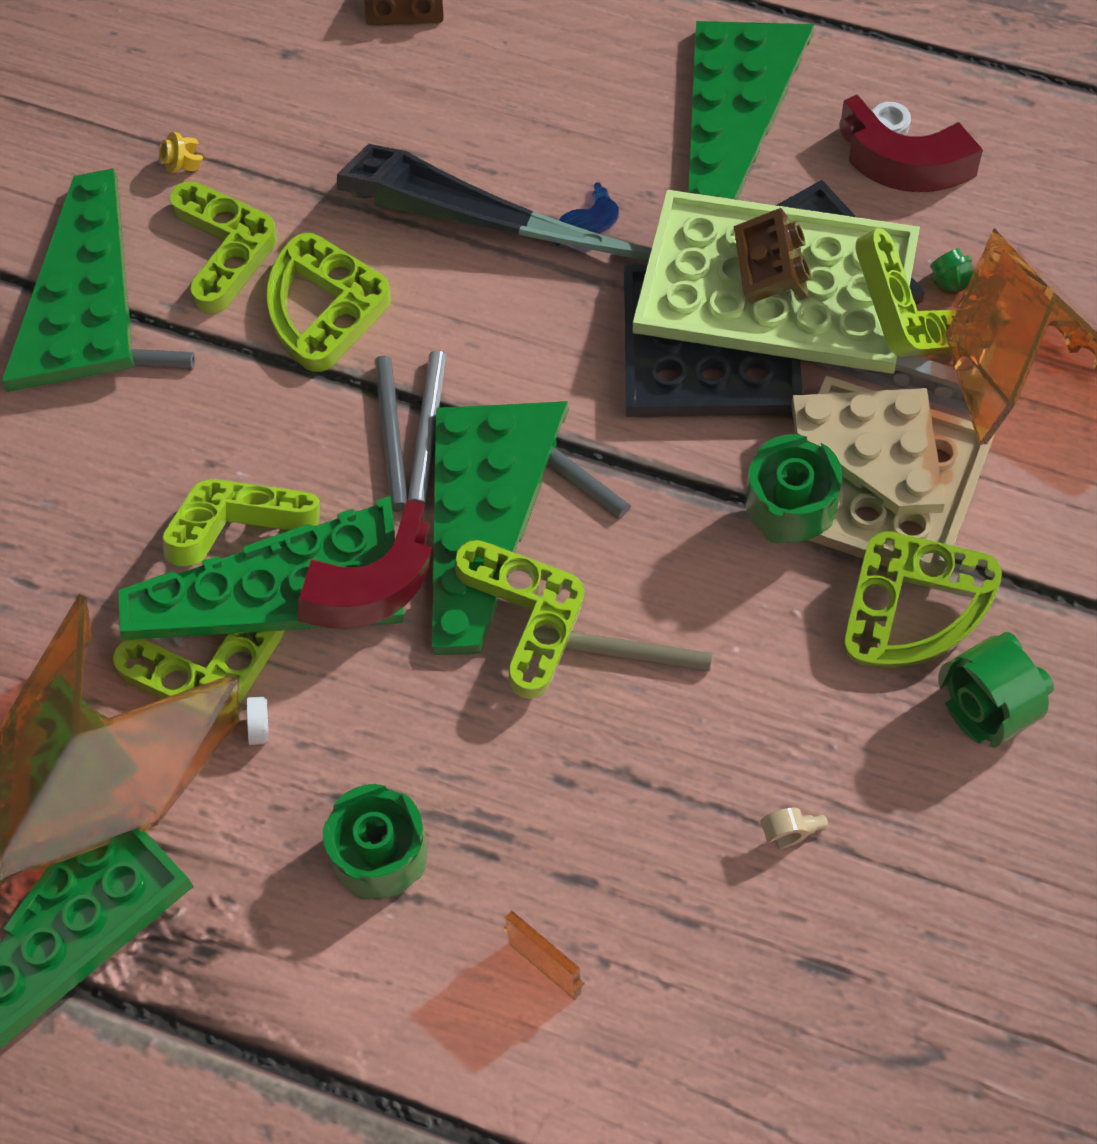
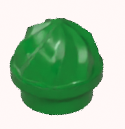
(952, 271)

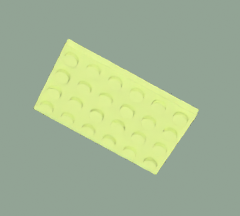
(698, 295)

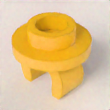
(179, 153)

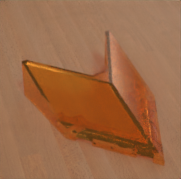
(1003, 327)
(87, 777)

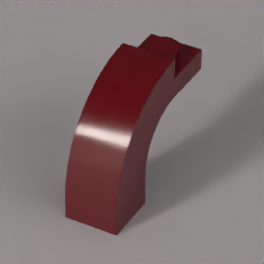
(906, 161)
(369, 593)

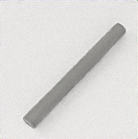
(427, 427)

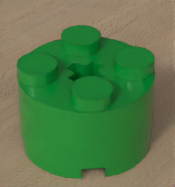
(793, 489)
(995, 690)
(382, 867)

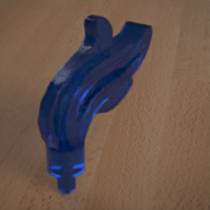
(595, 219)

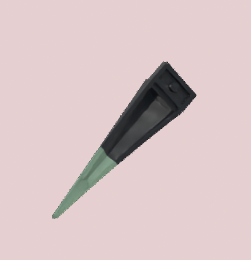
(417, 187)

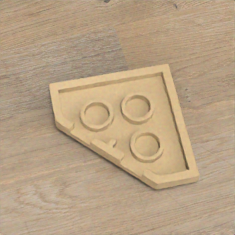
(880, 442)

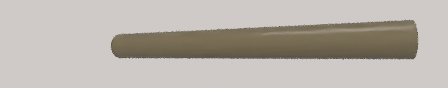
(628, 649)

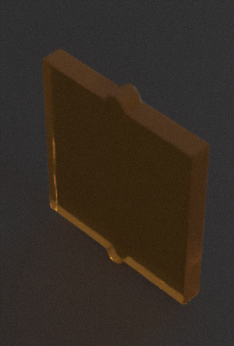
(543, 955)

